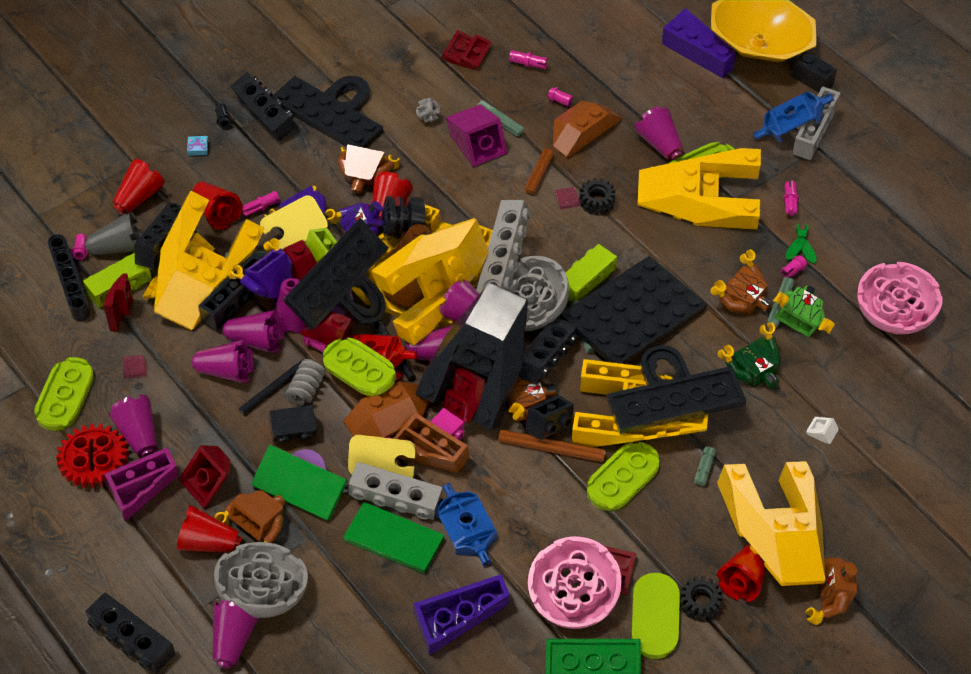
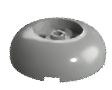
(538, 275)
(261, 579)

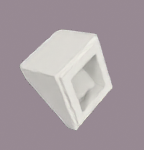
(823, 429)

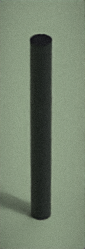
(403, 365)
(269, 389)

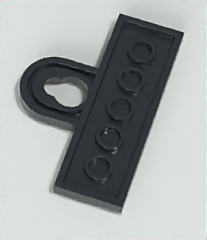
(327, 114)
(336, 274)
(676, 398)

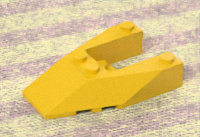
(691, 189)
(437, 264)
(191, 271)
(601, 430)
(783, 537)

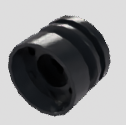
(399, 217)

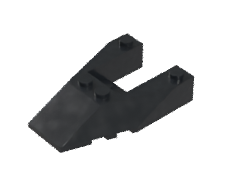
(488, 342)

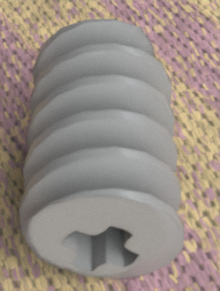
(305, 382)

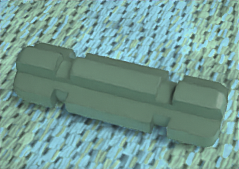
(704, 466)

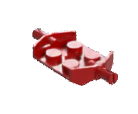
(387, 346)

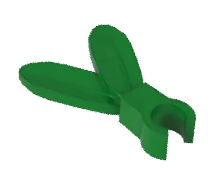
(802, 245)

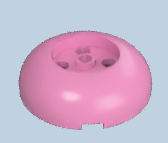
(885, 297)
(579, 556)

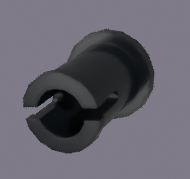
(223, 118)

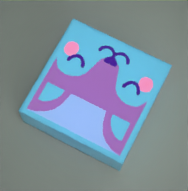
(197, 145)

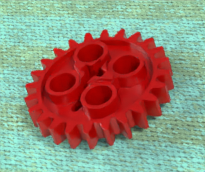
(71, 456)

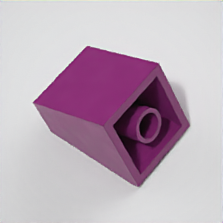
(477, 134)

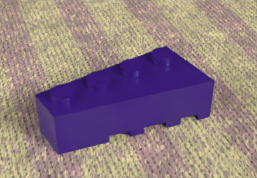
(698, 43)
(459, 610)

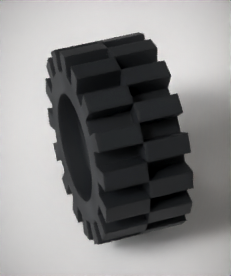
(597, 205)
(700, 610)

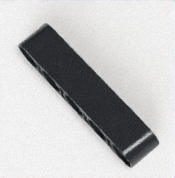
(69, 277)

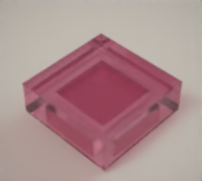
(567, 197)
(134, 366)

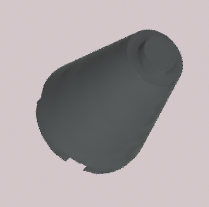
(115, 237)

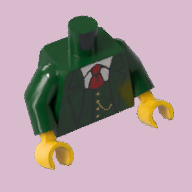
(756, 361)

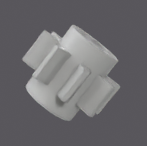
(428, 110)

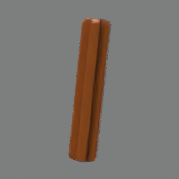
(538, 171)

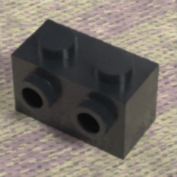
(814, 72)
(549, 417)
(292, 423)

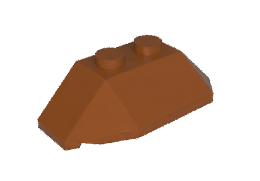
(581, 126)
(386, 413)

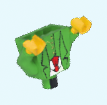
(802, 311)

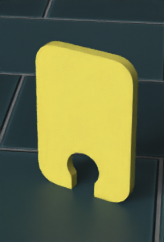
(295, 220)
(380, 453)

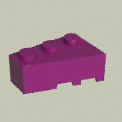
(141, 481)

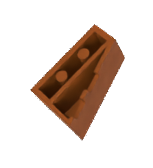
(433, 445)

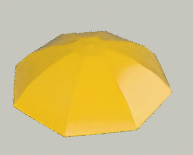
(764, 28)

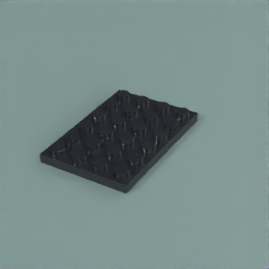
(633, 311)

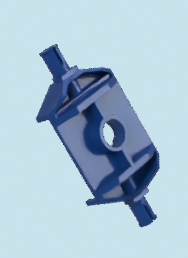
(805, 108)
(471, 537)

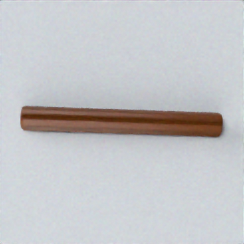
(552, 446)

